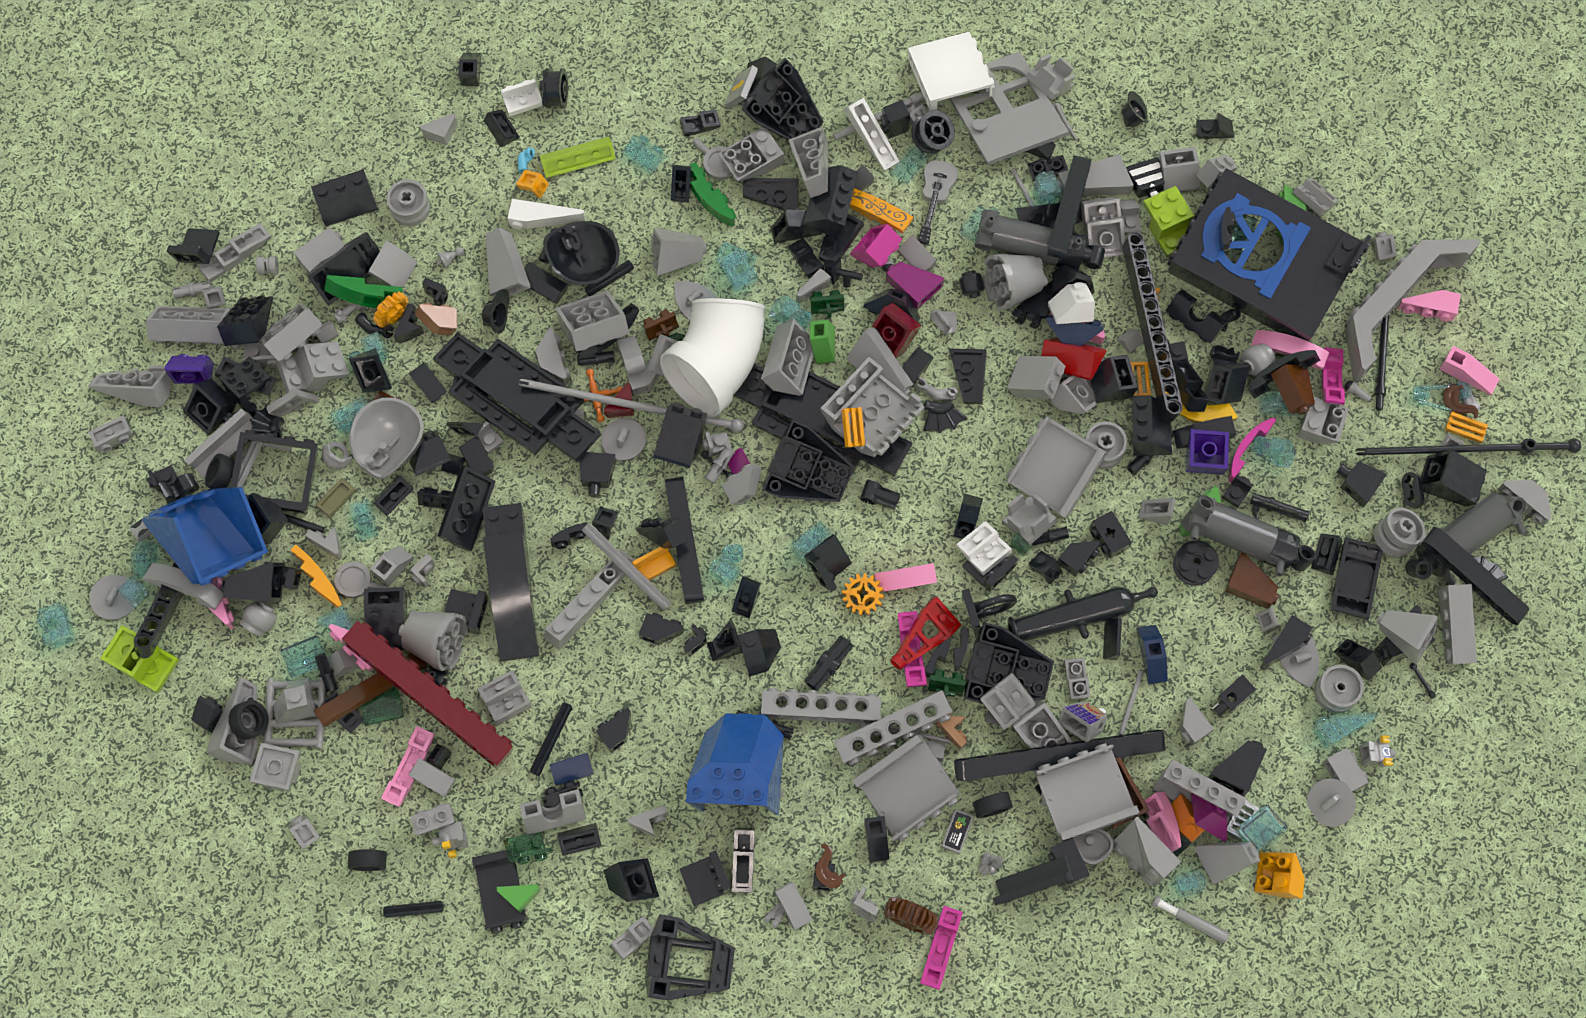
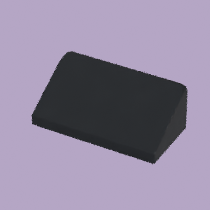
(500, 127)
(465, 428)
(476, 456)
(392, 495)
(1327, 553)
(1112, 639)
(579, 839)

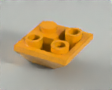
(1280, 875)

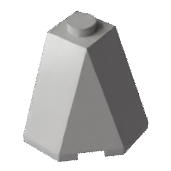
(675, 250)
(295, 702)

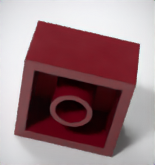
(896, 328)

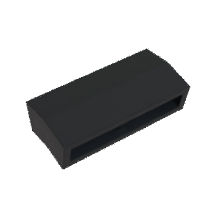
(545, 283)

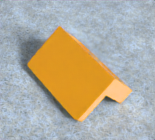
(655, 563)

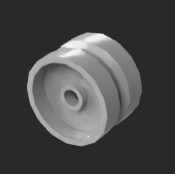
(408, 202)
(1110, 439)
(1399, 532)
(1348, 682)

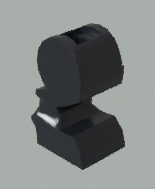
(182, 486)

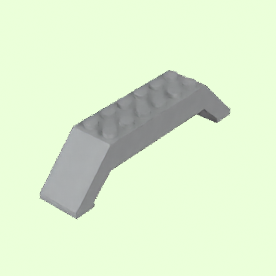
(1394, 288)

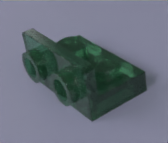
(526, 848)

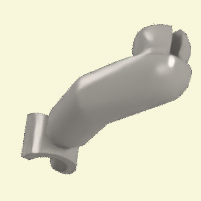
(937, 394)

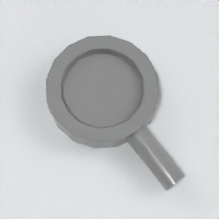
(712, 161)
(353, 579)

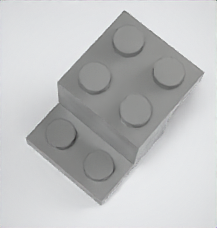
(313, 367)

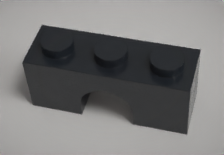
(1182, 309)

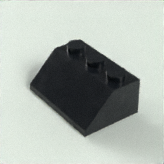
(344, 197)
(1150, 431)

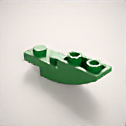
(709, 198)
(357, 292)

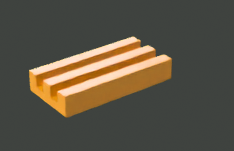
(1147, 380)
(856, 427)
(1481, 431)

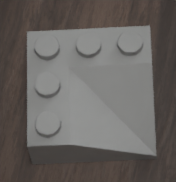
(592, 321)
(291, 332)
(1145, 852)

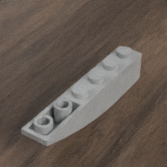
(584, 604)

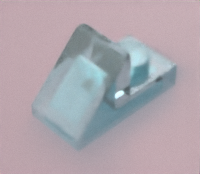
(1273, 405)
(364, 520)

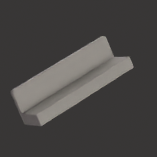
(221, 441)

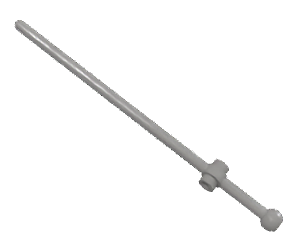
(734, 425)

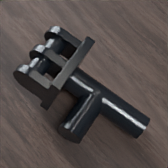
(835, 270)

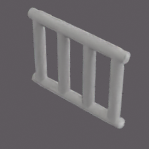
(317, 741)

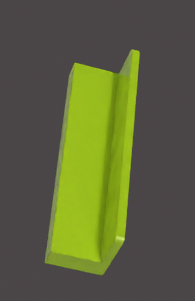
(577, 157)

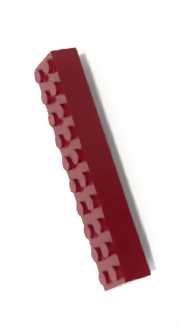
(428, 695)

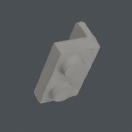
(111, 434)
(433, 819)

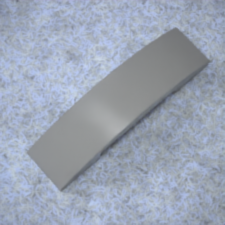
(174, 578)

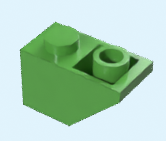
(823, 341)

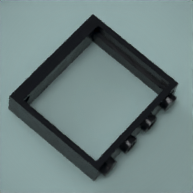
(286, 441)

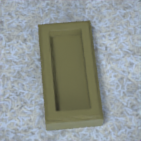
(335, 498)

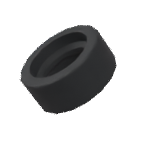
(219, 471)
(259, 713)
(992, 805)
(367, 860)

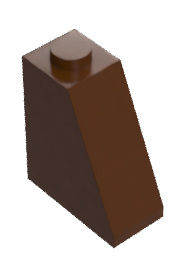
(1294, 388)
(1252, 583)

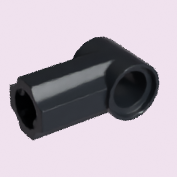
(876, 494)

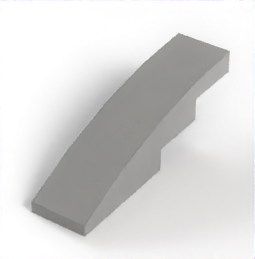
(237, 251)

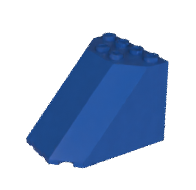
(208, 533)
(738, 764)

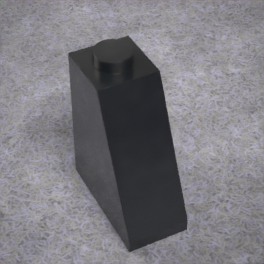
(790, 227)

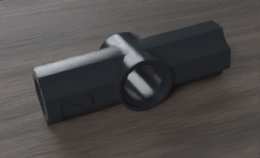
(828, 663)

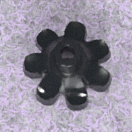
(438, 676)

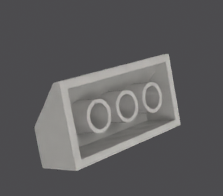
(185, 324)
(788, 359)

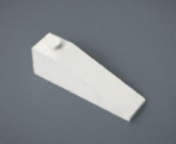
(871, 133)
(533, 215)

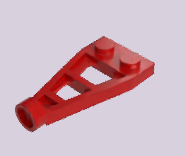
(943, 621)

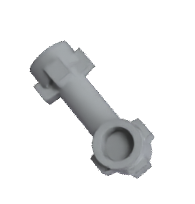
(340, 315)

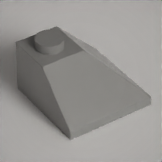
(1074, 396)

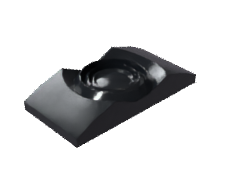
(350, 261)
(1356, 578)

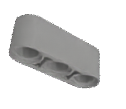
(631, 355)

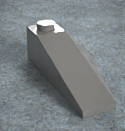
(141, 387)
(1040, 727)
(223, 741)

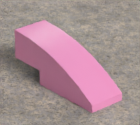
(906, 577)
(1163, 820)

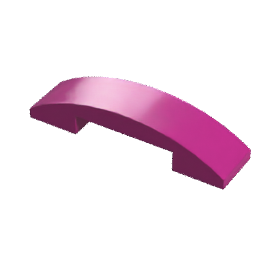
(1332, 377)
(1236, 463)
(915, 670)
(941, 947)

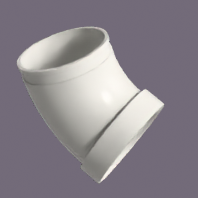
(715, 352)

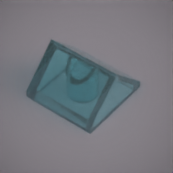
(1262, 829)

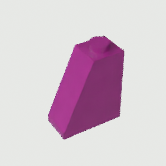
(914, 281)

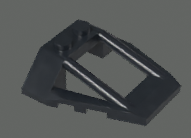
(661, 940)

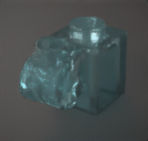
(787, 309)
(373, 341)
(1279, 451)
(724, 568)

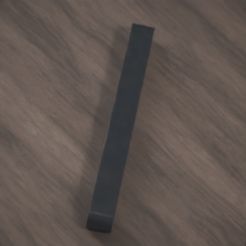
(1150, 334)
(1032, 758)

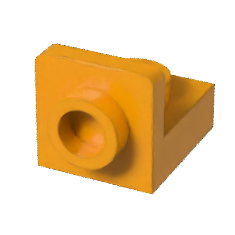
(532, 182)

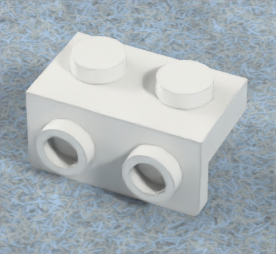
(521, 97)

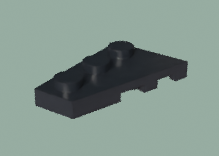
(836, 248)
(970, 373)

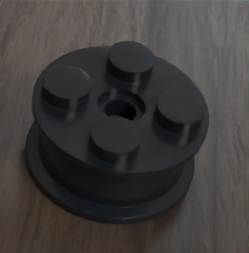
(554, 88)
(932, 132)
(1197, 552)

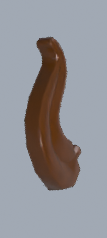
(1451, 400)
(823, 874)

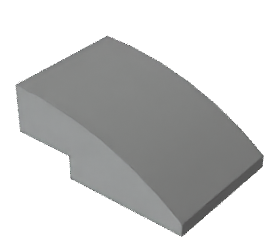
(1104, 224)

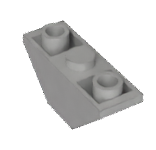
(551, 358)
(1533, 494)

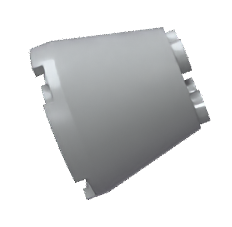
(1012, 279)
(434, 637)

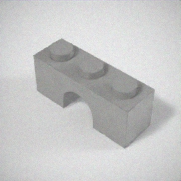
(539, 818)

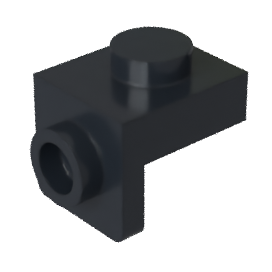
(1046, 566)

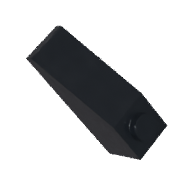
(1291, 639)

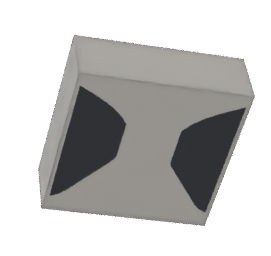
(140, 530)

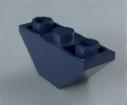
(1076, 333)
(1153, 654)

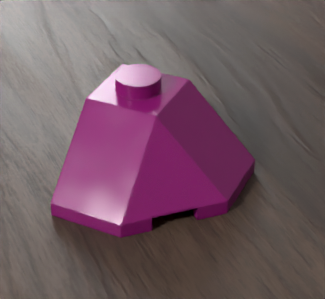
(1210, 817)

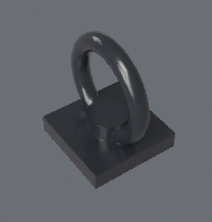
(977, 609)

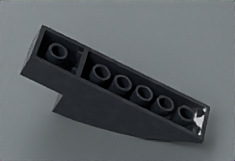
(510, 581)

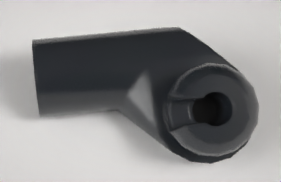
(1230, 315)

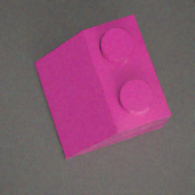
(876, 246)

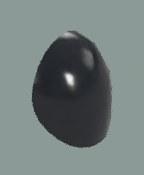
(582, 252)

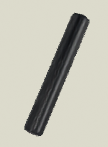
(551, 739)

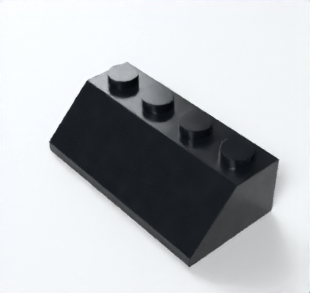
(829, 210)

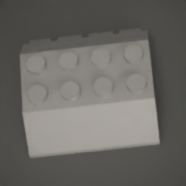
(883, 406)

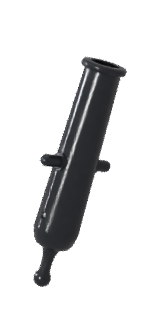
(1078, 613)

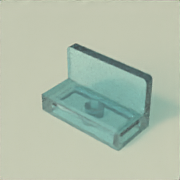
(971, 227)
(301, 656)

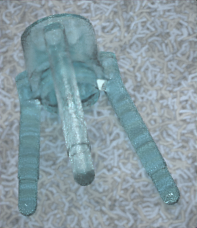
(1422, 393)

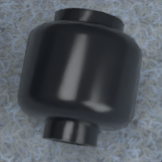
(971, 284)

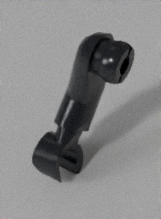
(362, 321)

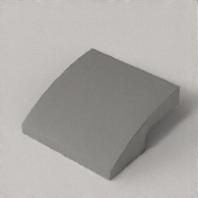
(1315, 196)
(392, 265)
(504, 697)
(1008, 701)

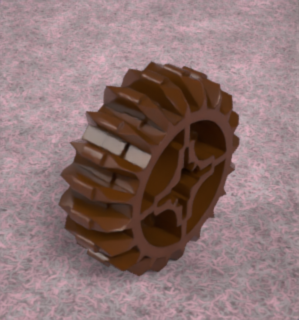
(910, 915)

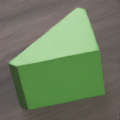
(520, 895)

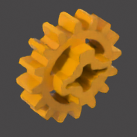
(390, 309)
(870, 594)

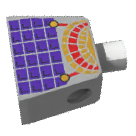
(1083, 720)

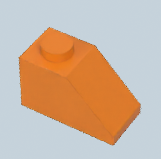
(1185, 817)

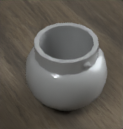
(1258, 358)
(258, 618)

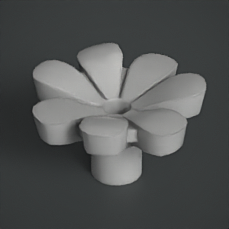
(989, 864)

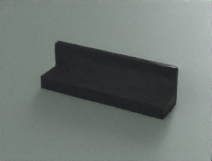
(1033, 880)

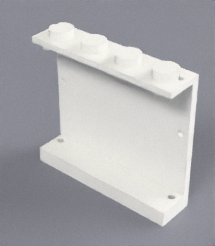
(949, 68)

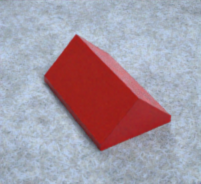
(1078, 360)

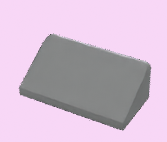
(917, 254)

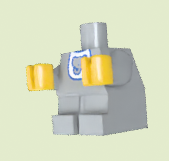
(1377, 752)
(452, 837)

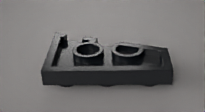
(774, 192)

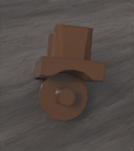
(662, 325)

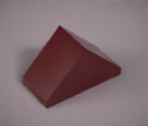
(613, 411)

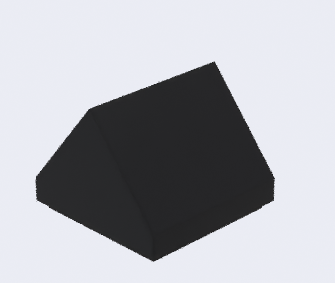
(454, 465)
(439, 756)

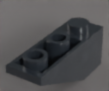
(663, 532)

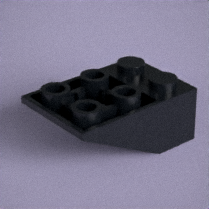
(246, 321)
(385, 612)

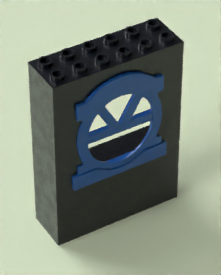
(1288, 295)

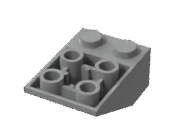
(753, 155)

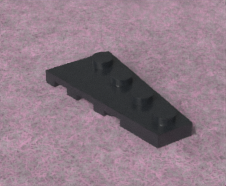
(1043, 214)

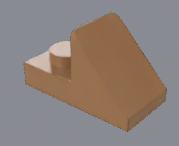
(949, 729)

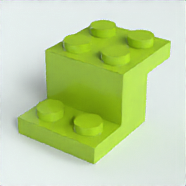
(1169, 218)
(150, 672)

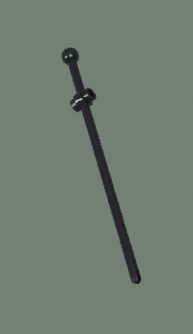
(1526, 447)

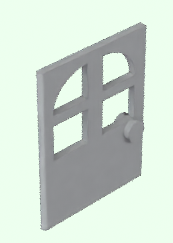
(1014, 128)

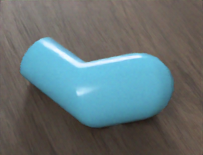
(524, 158)

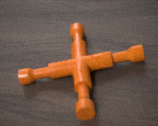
(593, 388)

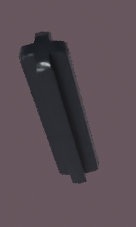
(619, 271)
(413, 909)

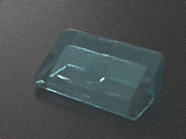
(909, 164)

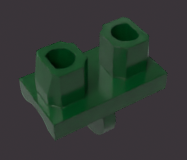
(827, 304)
(950, 686)

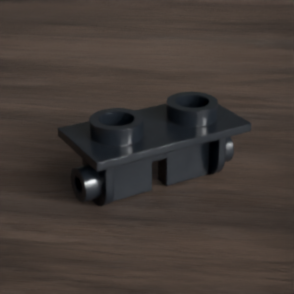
(430, 498)
(552, 793)

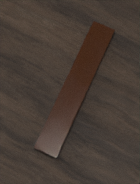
(357, 696)

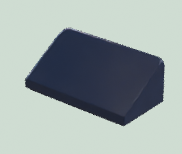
(571, 769)

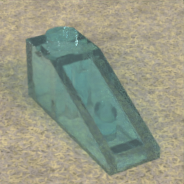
(1337, 727)

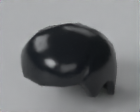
(1223, 353)

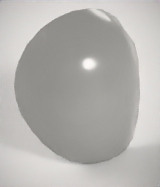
(385, 436)

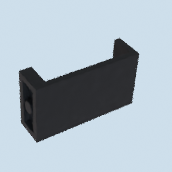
(495, 871)

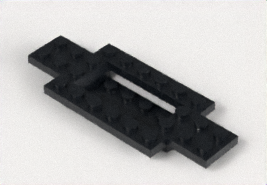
(498, 375)
(807, 411)

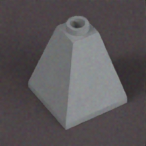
(1408, 631)

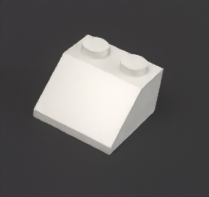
(1073, 304)

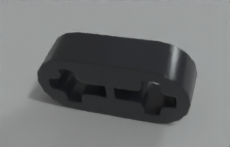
(1415, 489)

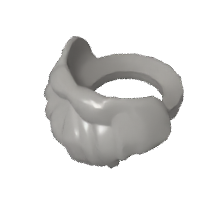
(944, 320)
(331, 460)

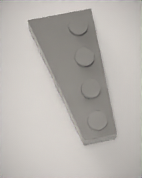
(812, 159)
(1457, 623)

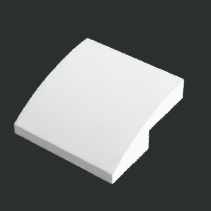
(984, 548)

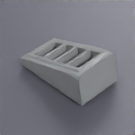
(815, 284)
(1233, 832)

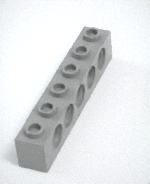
(812, 713)
(846, 744)

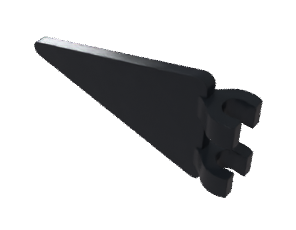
(1035, 307)

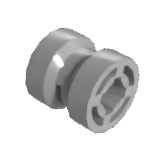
(267, 265)

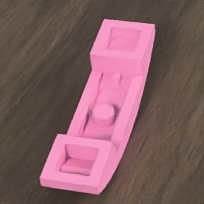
(1288, 345)
(401, 783)

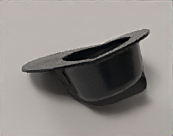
(1134, 110)
(495, 311)

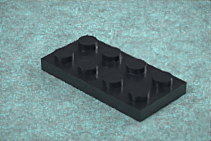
(465, 508)

